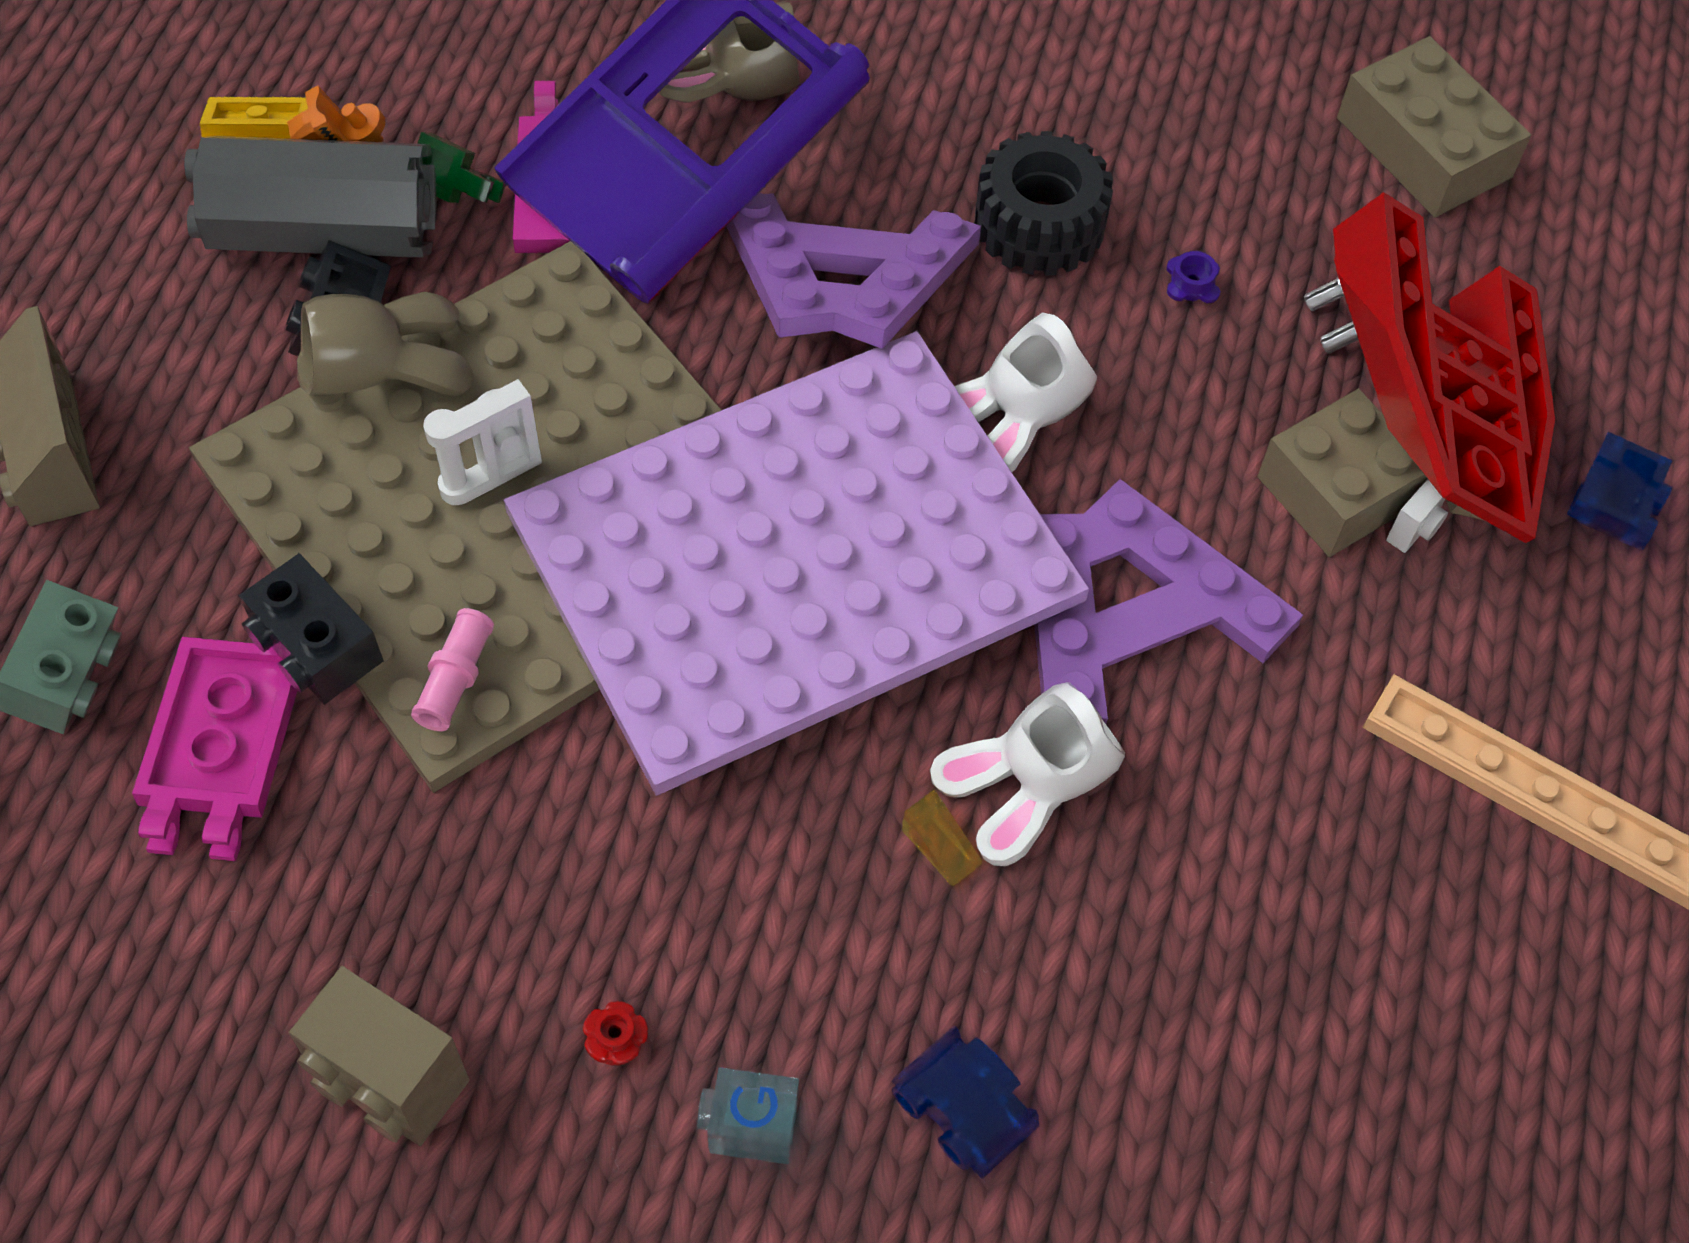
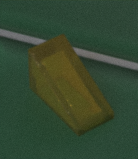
(940, 838)

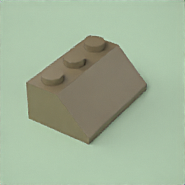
(41, 427)

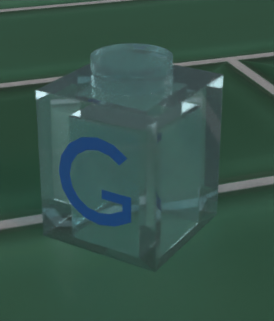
(750, 1115)

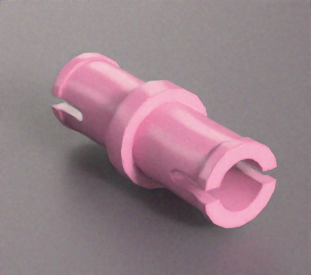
(452, 670)

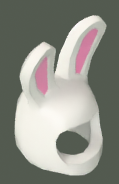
(1034, 381)
(1056, 753)

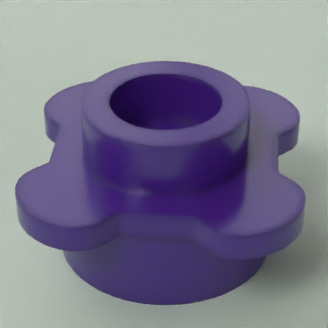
(1193, 277)

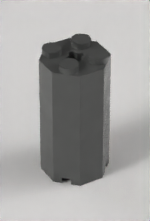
(311, 192)

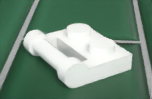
(502, 438)

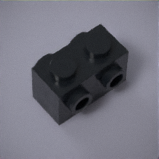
(310, 629)

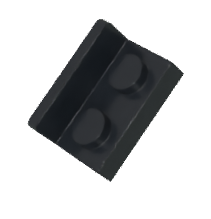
(336, 272)

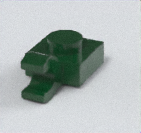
(455, 173)

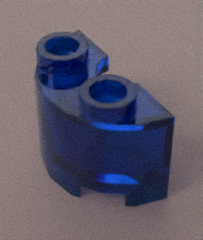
(1623, 491)
(970, 1098)

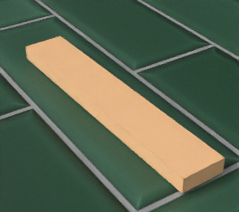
(1534, 788)

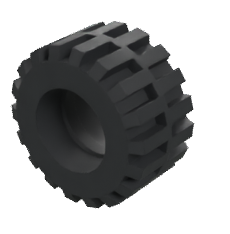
(1050, 172)

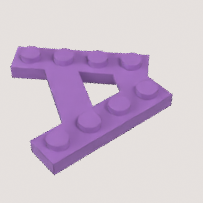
(899, 266)
(1195, 592)

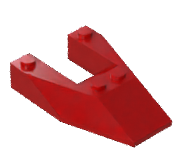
(1457, 387)

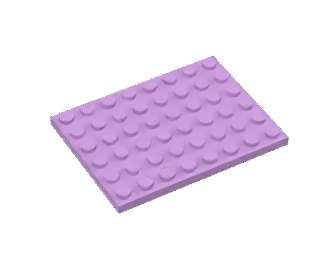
(790, 558)

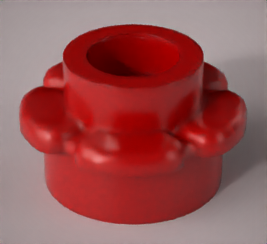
(620, 1049)

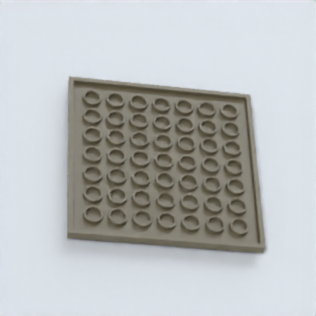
(362, 500)

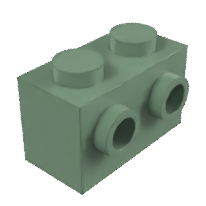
(55, 656)

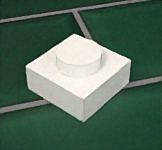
(1418, 517)

